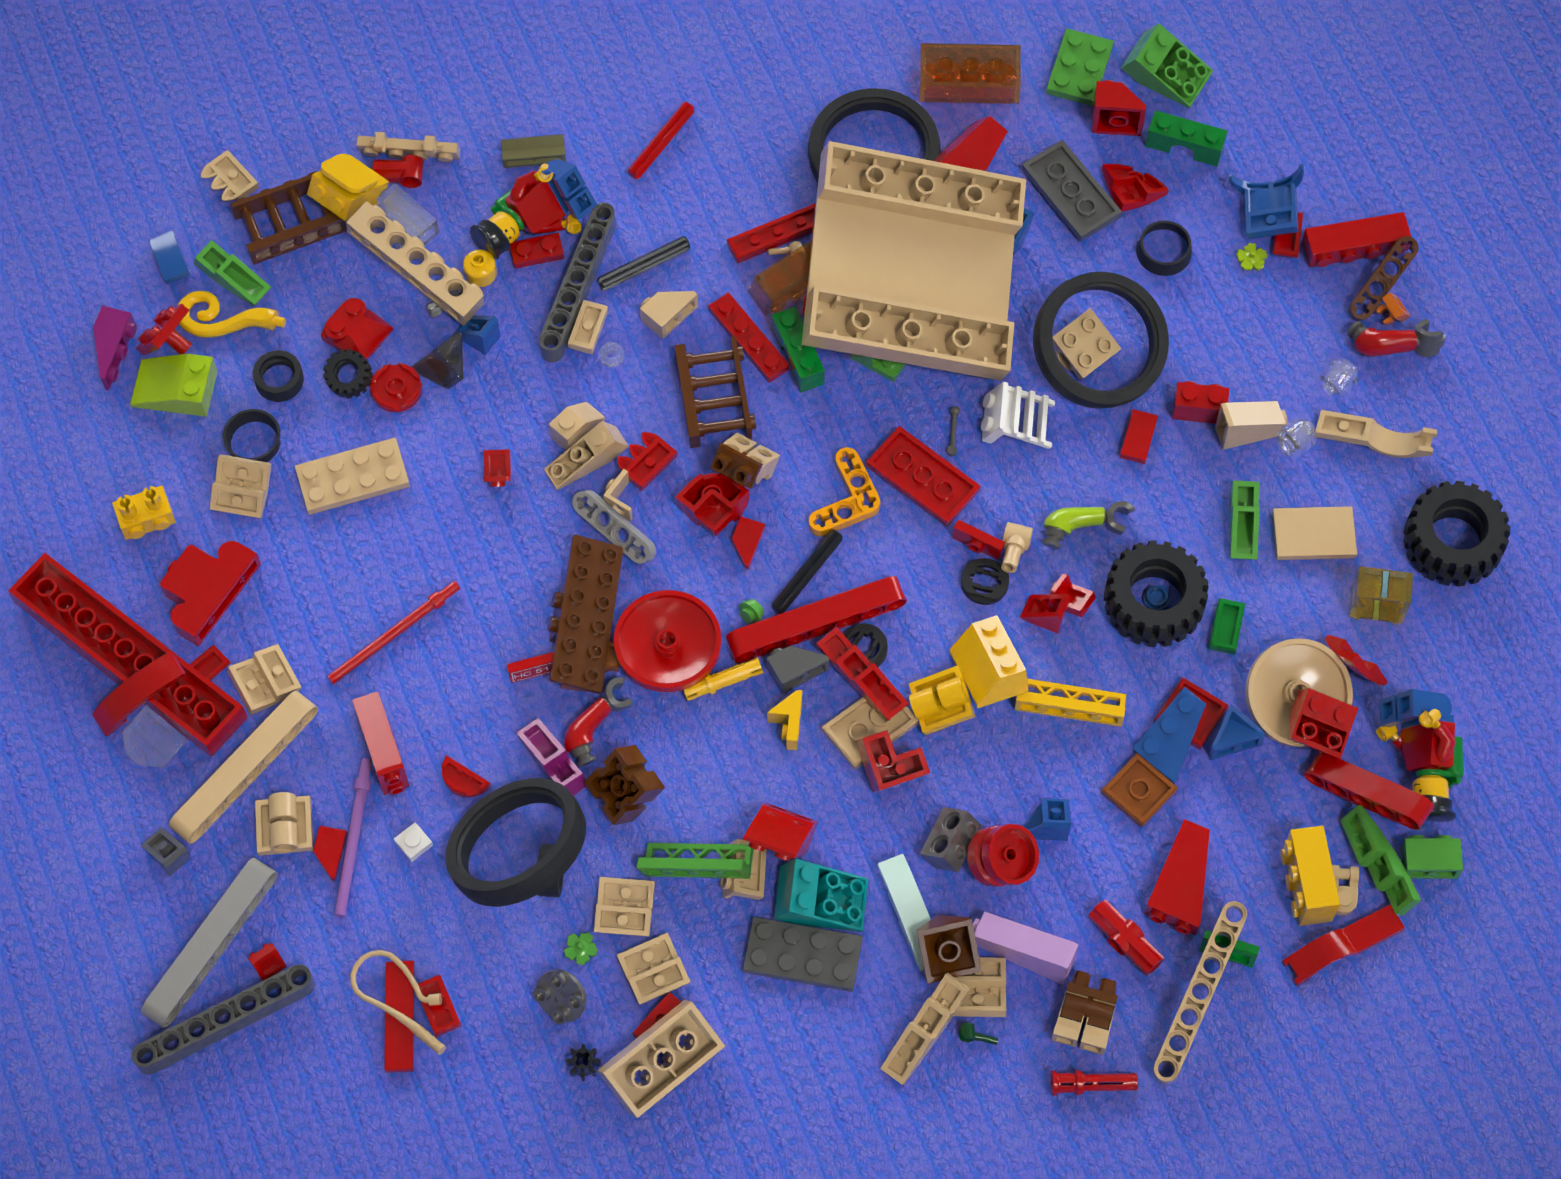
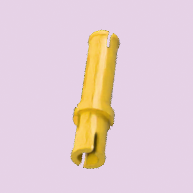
(724, 678)

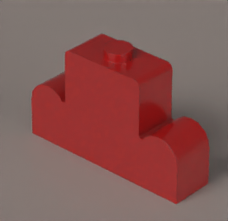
(206, 586)

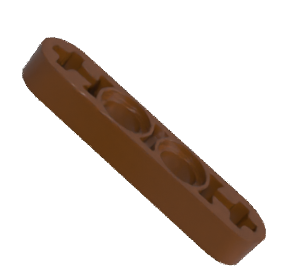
(1381, 277)

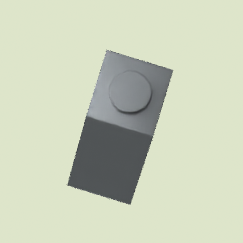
(795, 666)

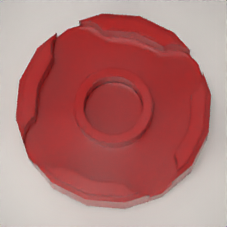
(396, 387)

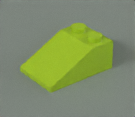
(175, 384)

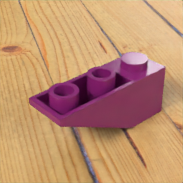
(112, 334)

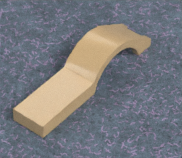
(1369, 433)

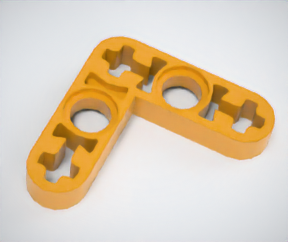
(854, 503)

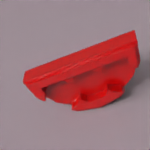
(462, 780)

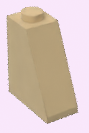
(1248, 422)

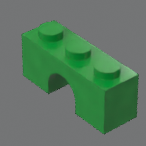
(1170, 130)
(804, 360)

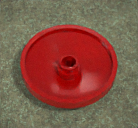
(667, 641)

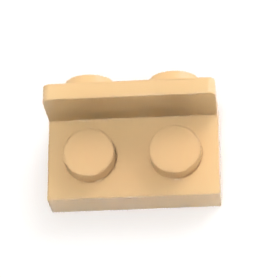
(748, 888)

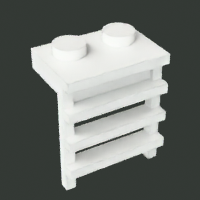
(1003, 414)

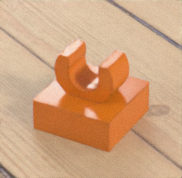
(1395, 308)

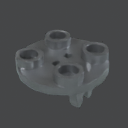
(560, 996)

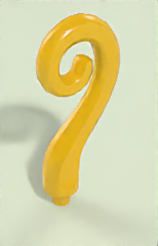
(254, 317)

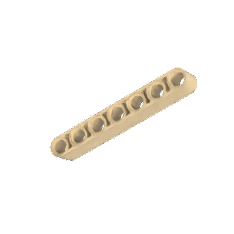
(243, 767)
(1205, 979)

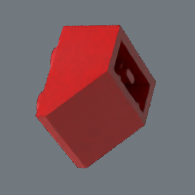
(1321, 722)

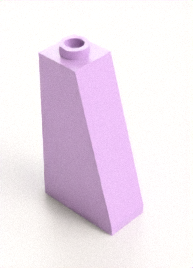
(1026, 946)

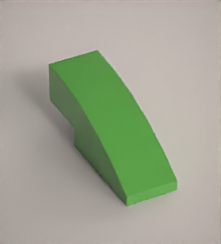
(231, 273)
(1244, 519)

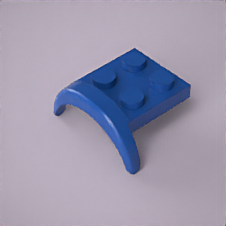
(1270, 205)

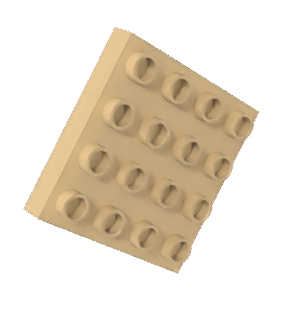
(913, 261)

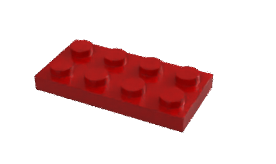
(923, 476)

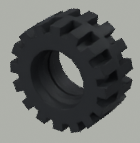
(357, 385)

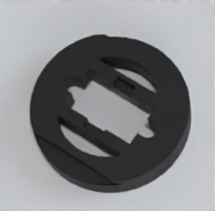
(994, 594)
(878, 637)

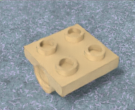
(1084, 344)
(284, 824)

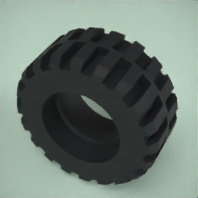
(1465, 504)
(1162, 563)

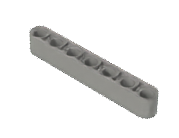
(209, 943)

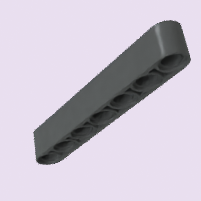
(577, 271)
(209, 1019)

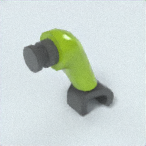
(1065, 520)

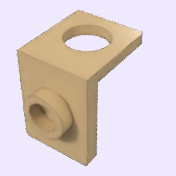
(612, 492)

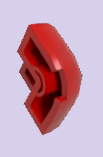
(713, 501)

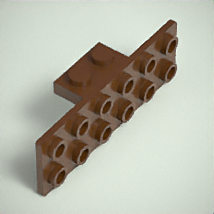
(584, 614)

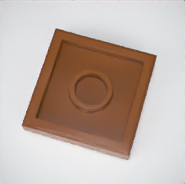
(1139, 790)

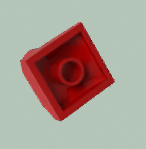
(355, 328)

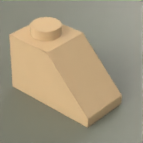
(667, 310)
(574, 424)

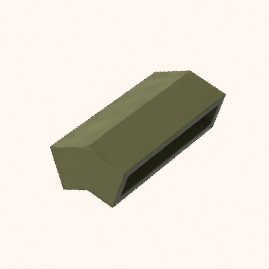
(532, 150)

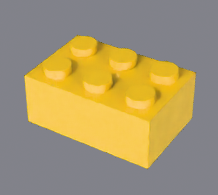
(1310, 876)

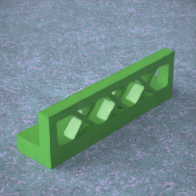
(697, 866)

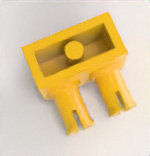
(144, 512)

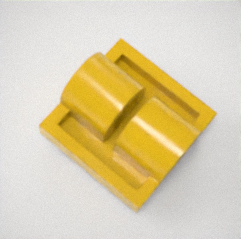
(941, 700)

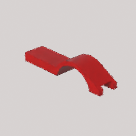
(1343, 943)

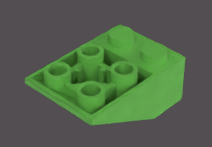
(1167, 66)

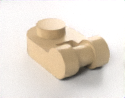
(1347, 894)

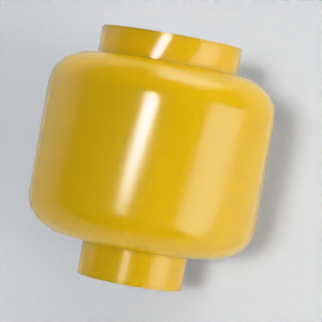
(479, 268)

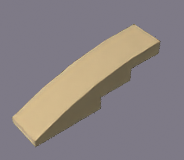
(925, 1029)

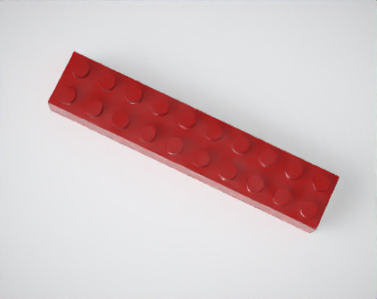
(122, 648)

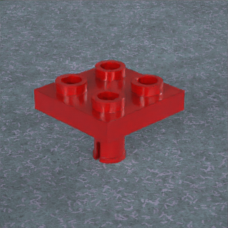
(164, 331)

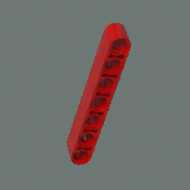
(816, 619)

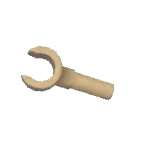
(787, 250)

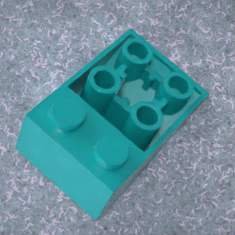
(820, 897)

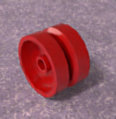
(1003, 855)

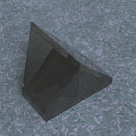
(443, 363)

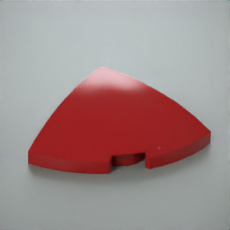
(1132, 188)
(1353, 661)

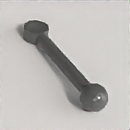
(952, 450)

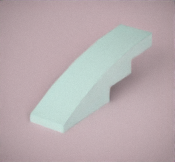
(905, 901)

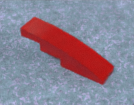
(862, 674)

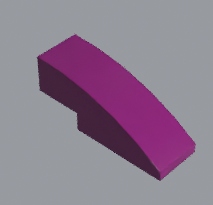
(551, 756)

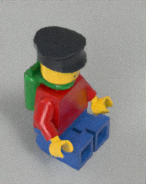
(537, 206)
(1426, 744)

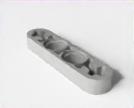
(616, 522)

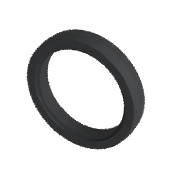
(872, 100)
(1145, 306)
(537, 877)

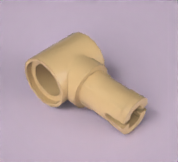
(1016, 540)

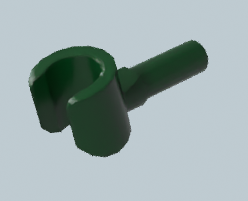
(968, 1034)

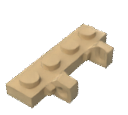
(398, 148)

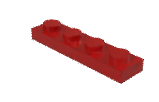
(754, 342)

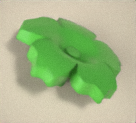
(581, 948)

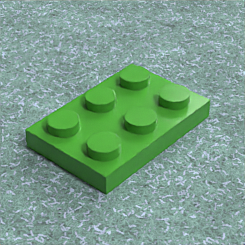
(1079, 66)

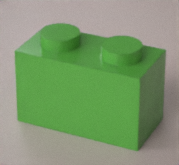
(1432, 857)

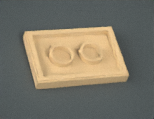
(1314, 533)
(862, 721)

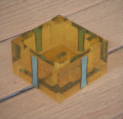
(1380, 595)

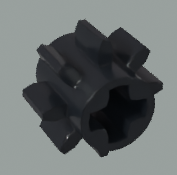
(581, 1069)

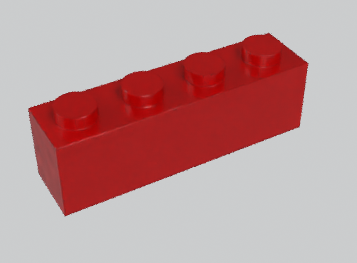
(1354, 239)

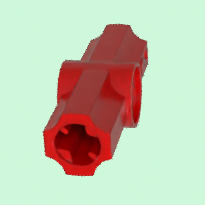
(1126, 937)

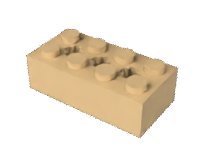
(678, 1060)

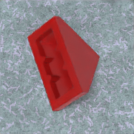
(1046, 610)

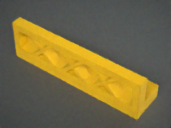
(1070, 707)

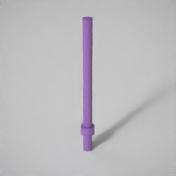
(361, 787)

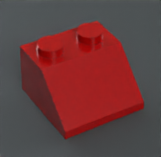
(1117, 110)

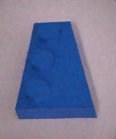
(1171, 735)

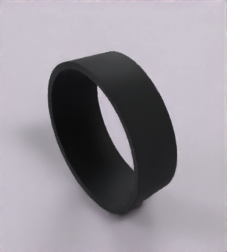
(1162, 268)
(248, 416)

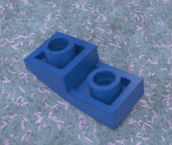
(169, 257)

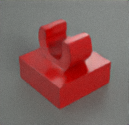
(267, 961)

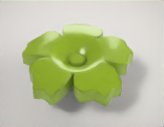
(1251, 257)

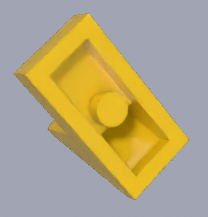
(789, 714)

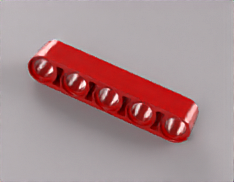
(1369, 790)

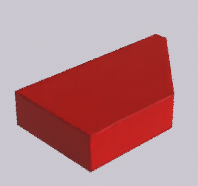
(747, 538)
(329, 849)

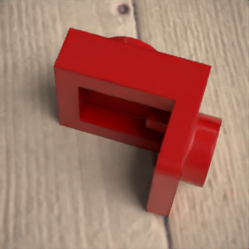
(497, 467)
(1080, 597)

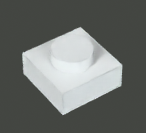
(413, 842)

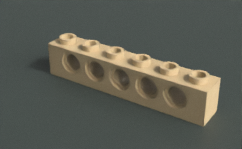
(460, 307)

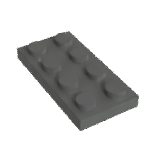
(1071, 190)
(803, 954)

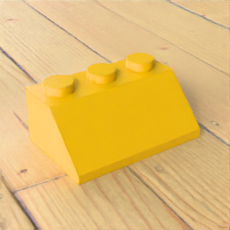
(989, 663)

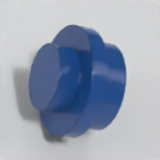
(1156, 598)

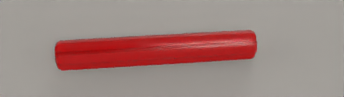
(661, 140)

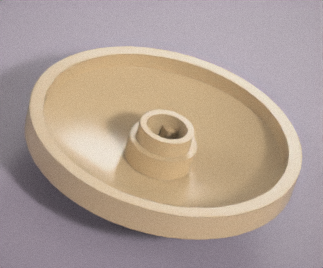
(1282, 673)

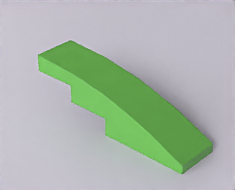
(1382, 861)

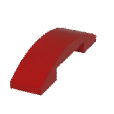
(136, 691)

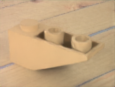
(587, 455)

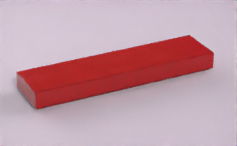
(772, 234)
(398, 1038)

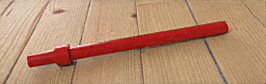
(434, 601)

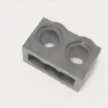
(950, 839)

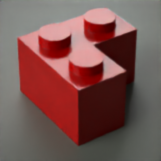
(884, 766)

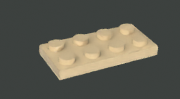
(352, 476)

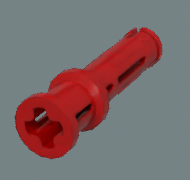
(1075, 1082)

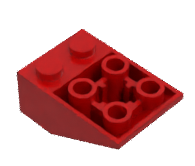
(781, 832)

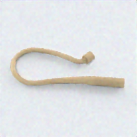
(414, 1027)

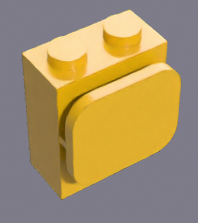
(345, 185)

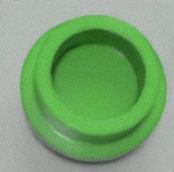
(751, 611)

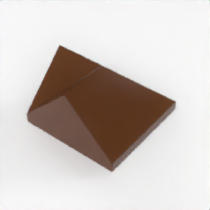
(948, 947)

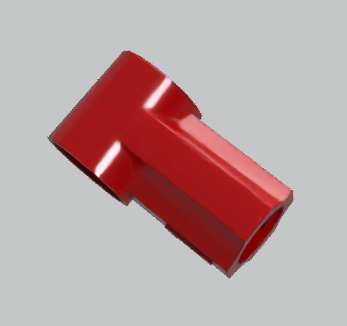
(405, 171)

